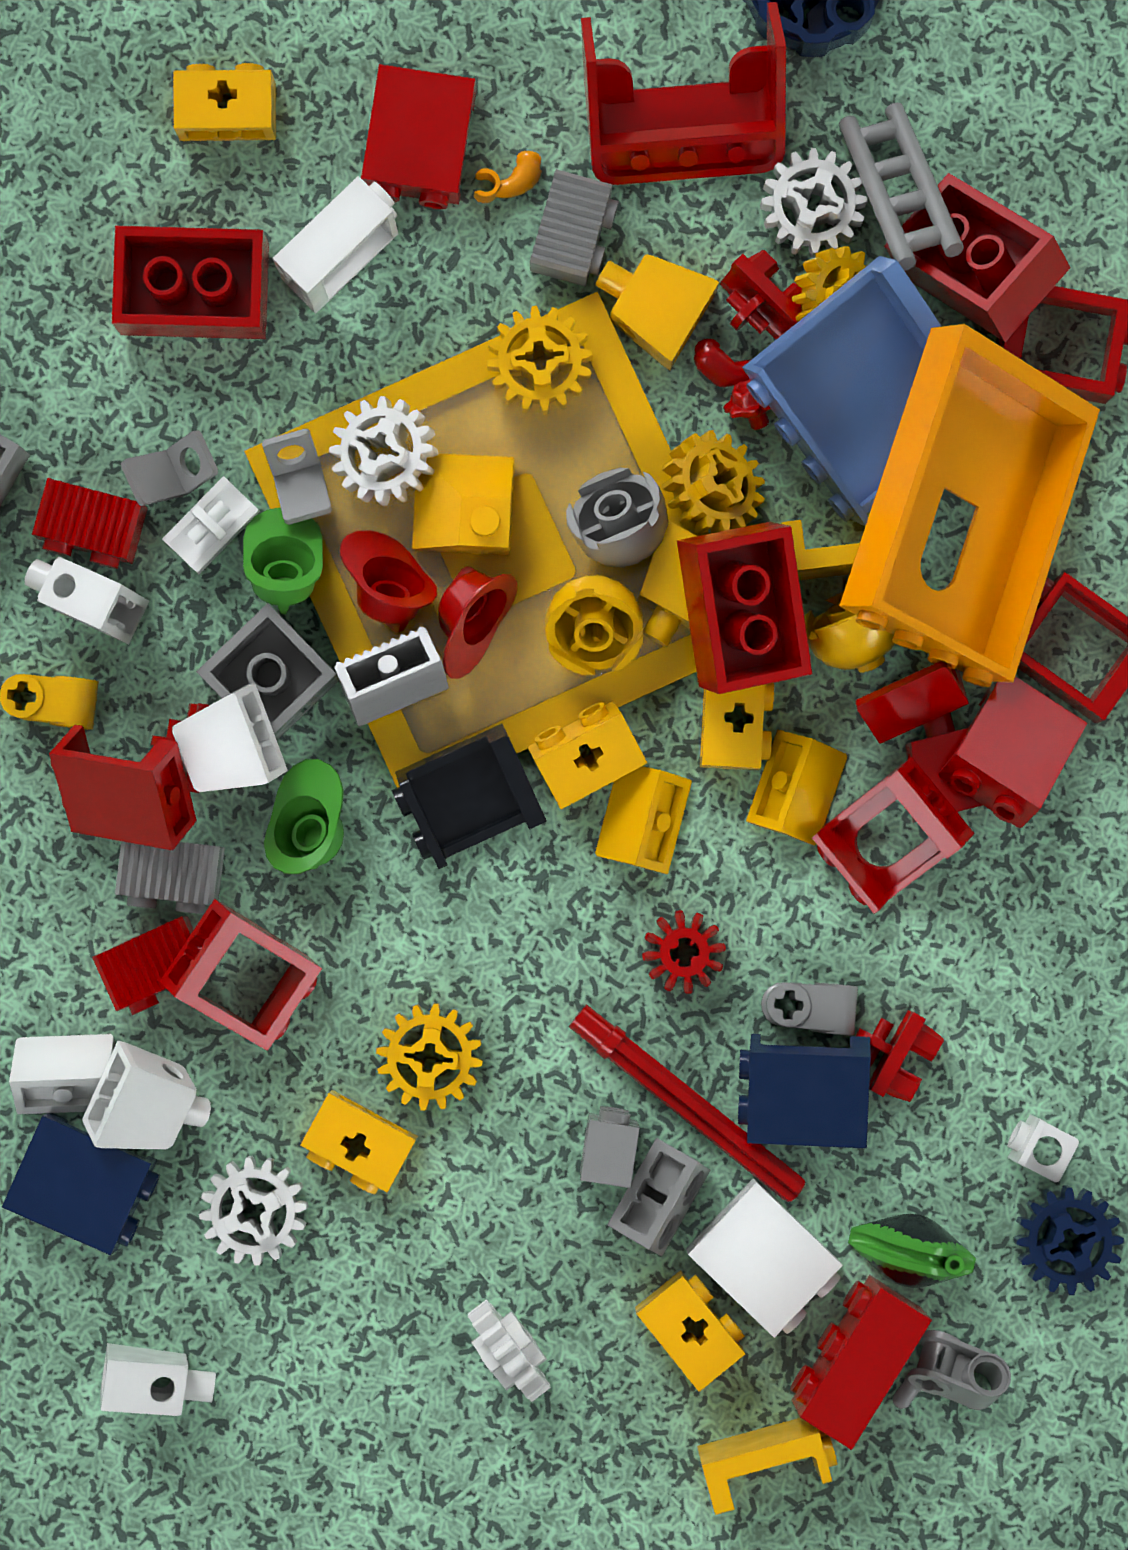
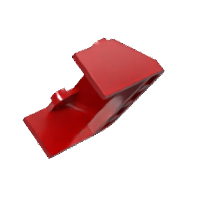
(687, 128)

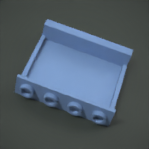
(845, 381)

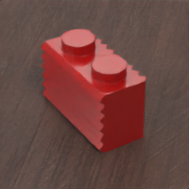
(89, 522)
(136, 966)

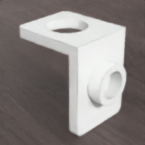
(1025, 1139)

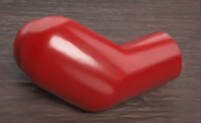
(718, 365)

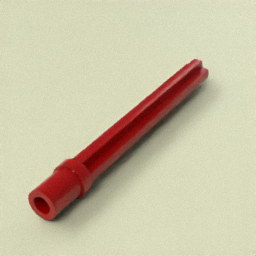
(684, 1101)

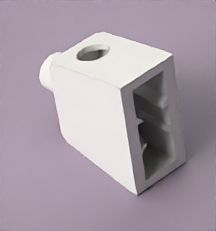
(87, 597)
(230, 743)
(142, 1101)
(130, 1376)

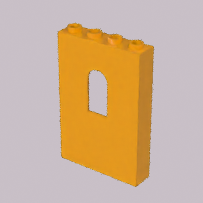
(1011, 450)

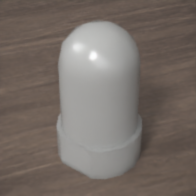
(905, 1394)

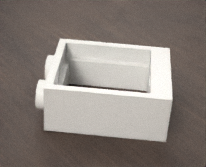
(338, 243)

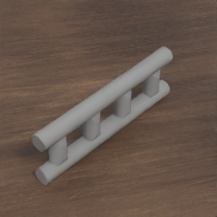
(888, 209)

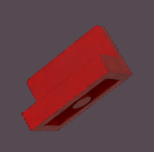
(912, 701)

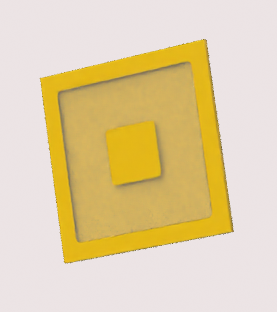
(552, 459)

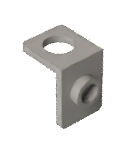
(164, 473)
(298, 480)

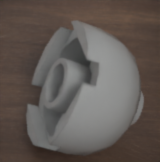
(618, 517)

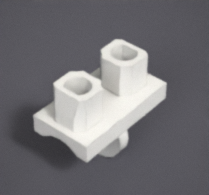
(211, 525)

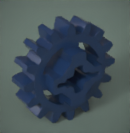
(1089, 1232)

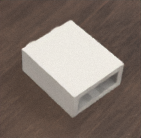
(765, 1259)

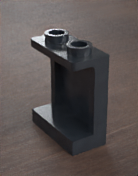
(466, 795)

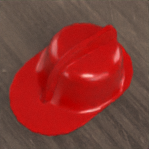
(387, 578)
(471, 616)

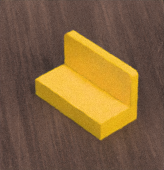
(797, 786)
(644, 819)

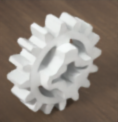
(796, 196)
(378, 469)
(244, 1189)
(509, 1350)

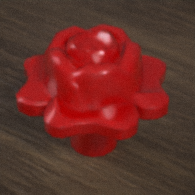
(744, 405)

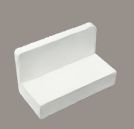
(58, 1072)

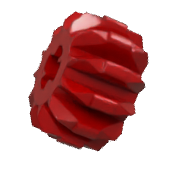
(696, 962)

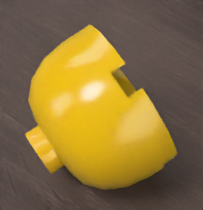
(594, 625)
(843, 642)

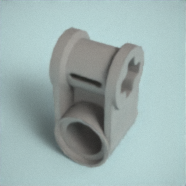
(819, 1007)
(949, 1367)

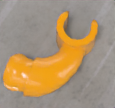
(522, 179)

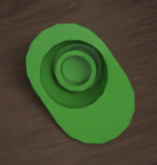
(282, 558)
(305, 818)

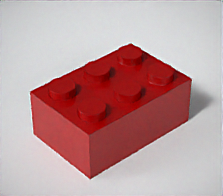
(1003, 266)
(190, 282)
(744, 607)
(858, 1360)

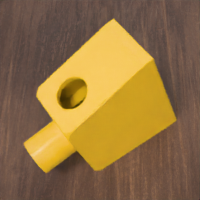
(657, 304)
(664, 588)

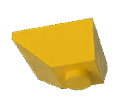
(464, 505)

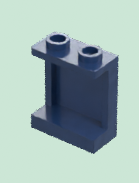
(806, 1094)
(81, 1187)

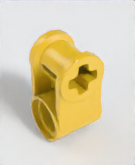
(58, 701)

